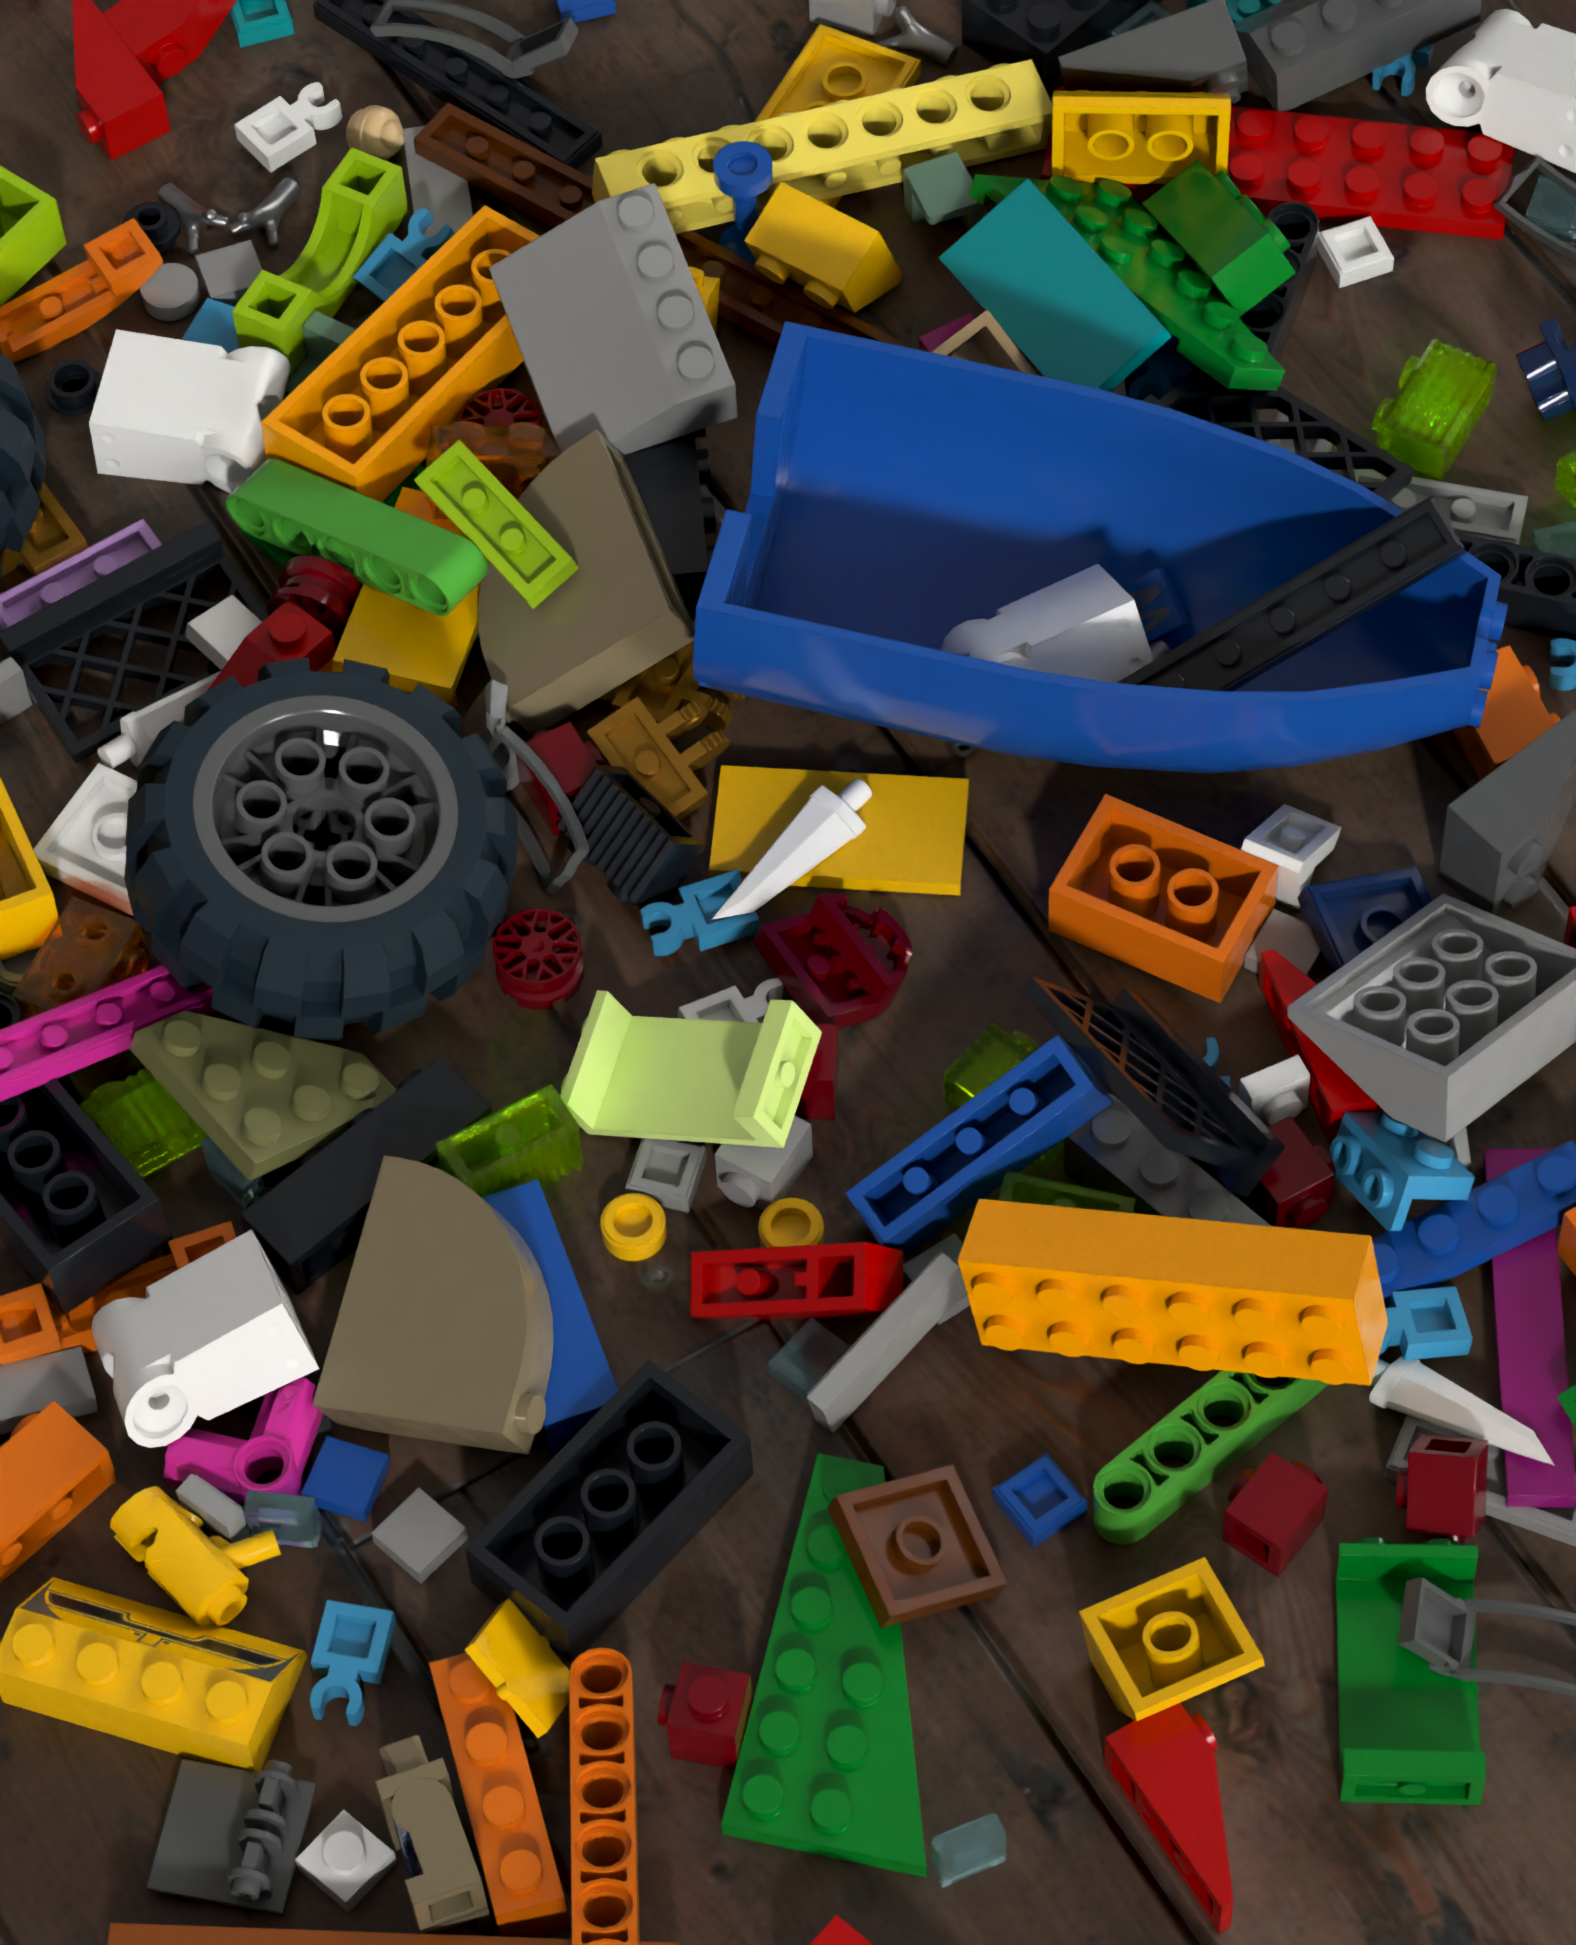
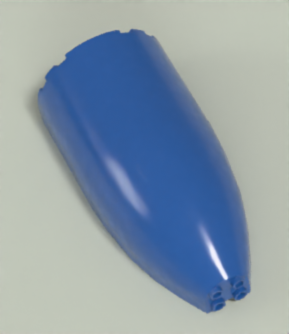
(944, 487)

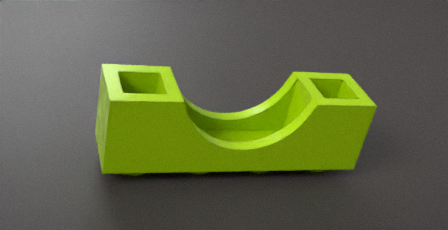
(355, 214)

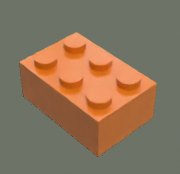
(1162, 898)

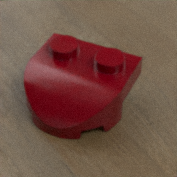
(838, 960)

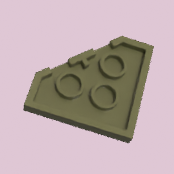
(259, 1089)

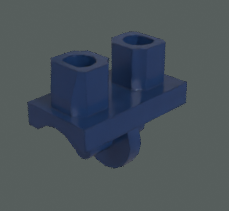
(1550, 372)

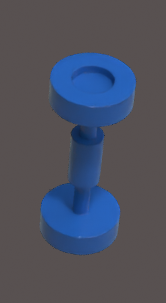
(743, 173)

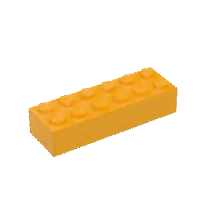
(405, 368)
(1175, 1291)

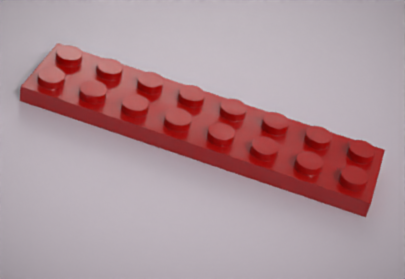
(1363, 169)

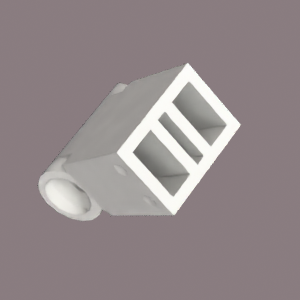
(1514, 86)
(184, 409)
(1068, 628)
(201, 1342)

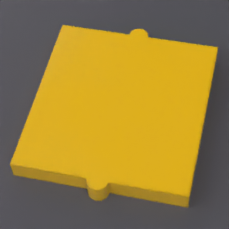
(521, 1667)

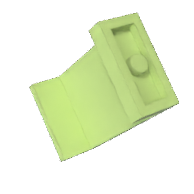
(690, 1075)

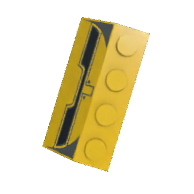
(147, 1674)

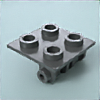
(232, 1835)

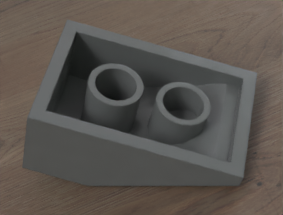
(1174, 54)
(1510, 822)

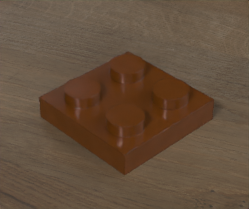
(916, 1546)

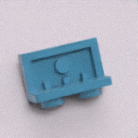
(1392, 1164)

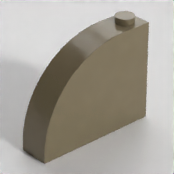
(607, 617)
(440, 1320)

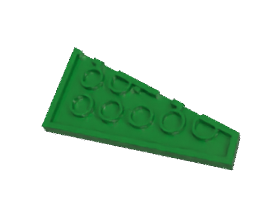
(1157, 275)
(830, 1719)

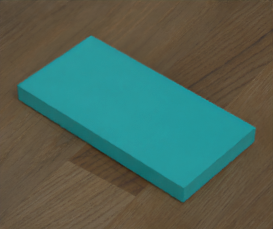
(1054, 293)

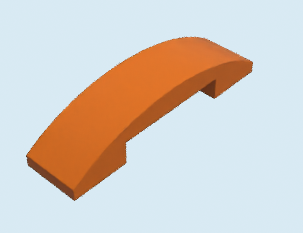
(80, 296)
(36, 1326)

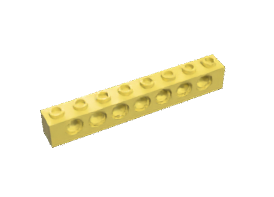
(846, 143)

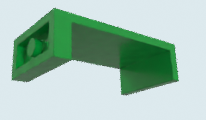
(1399, 1724)

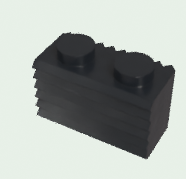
(632, 836)

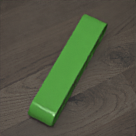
(359, 533)
(1202, 1444)

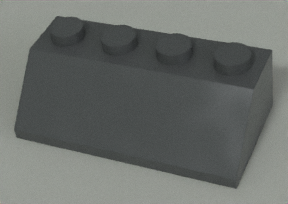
(1320, 45)

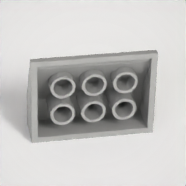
(615, 327)
(1445, 1014)

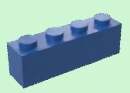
(977, 1144)
(579, 1371)

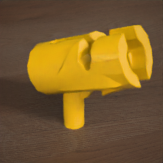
(185, 1562)

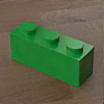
(1222, 235)

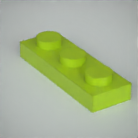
(496, 524)

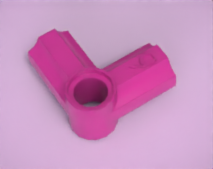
(278, 1442)

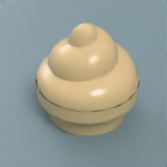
(375, 132)

